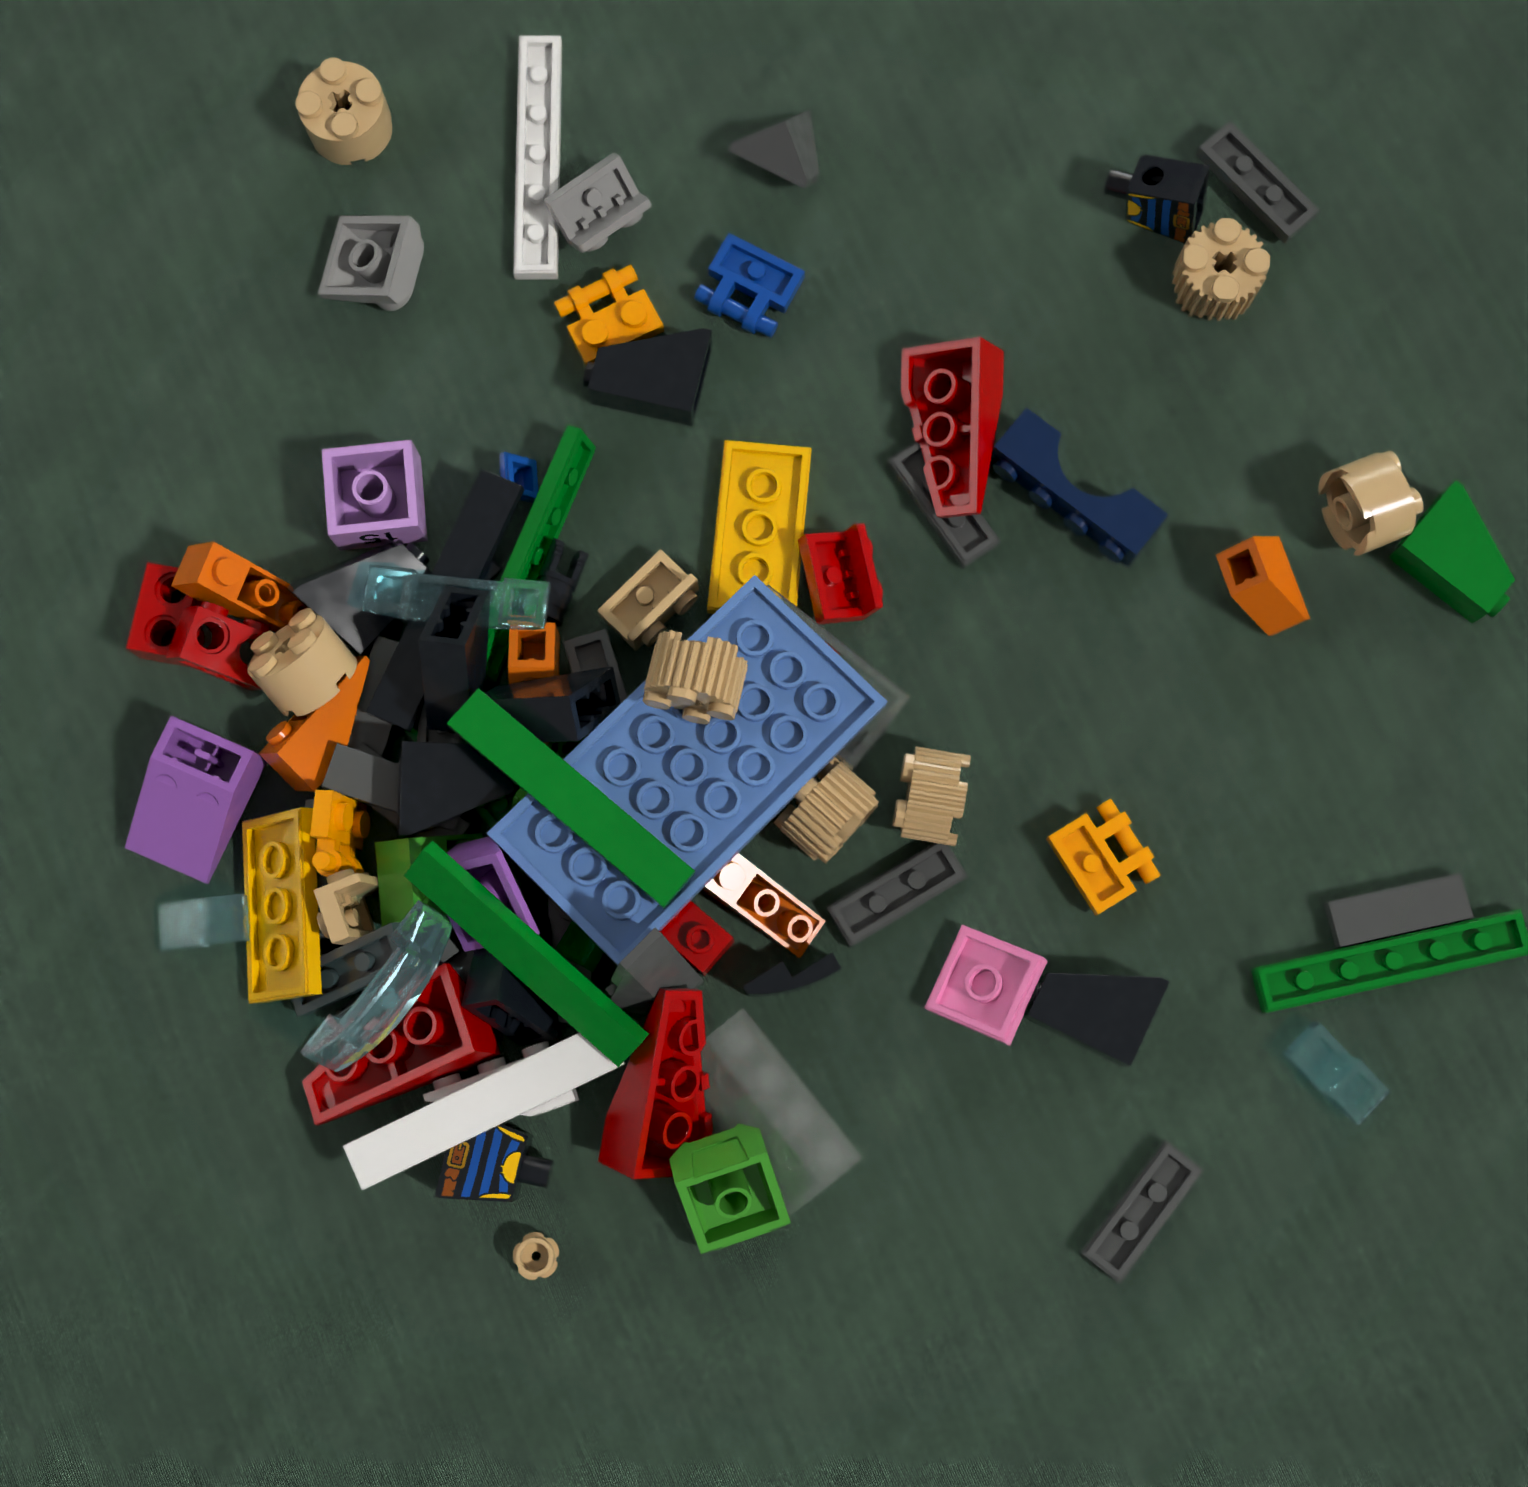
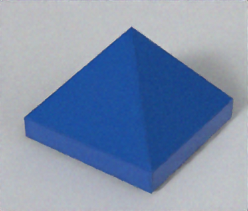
(521, 471)

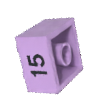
(374, 495)

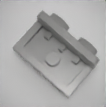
(597, 204)

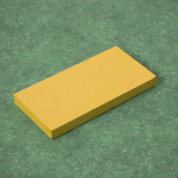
(759, 519)
(281, 907)

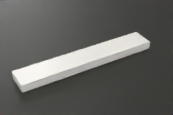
(537, 156)
(475, 1109)

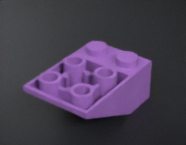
(192, 799)

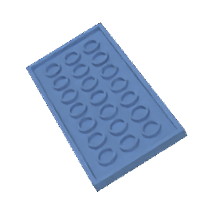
(696, 783)

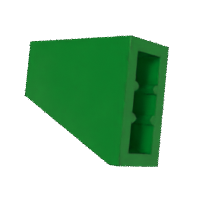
(1456, 556)

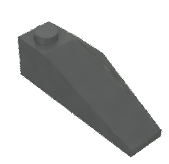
(645, 970)

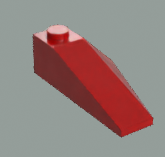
(955, 412)
(426, 1045)
(660, 1091)

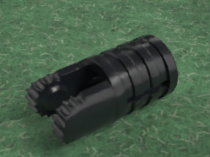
(561, 585)

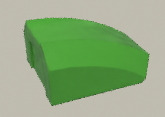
(728, 1188)

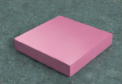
(986, 984)

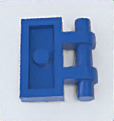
(756, 274)

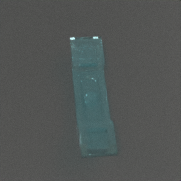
(412, 596)
(389, 995)

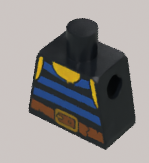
(1162, 195)
(492, 1167)

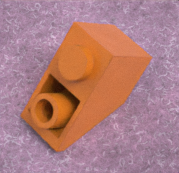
(1263, 583)

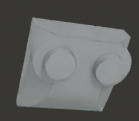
(373, 261)

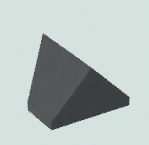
(783, 149)

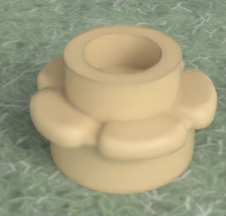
(523, 1258)

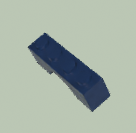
(1117, 522)

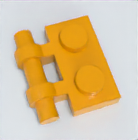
(624, 321)
(339, 829)
(1092, 863)

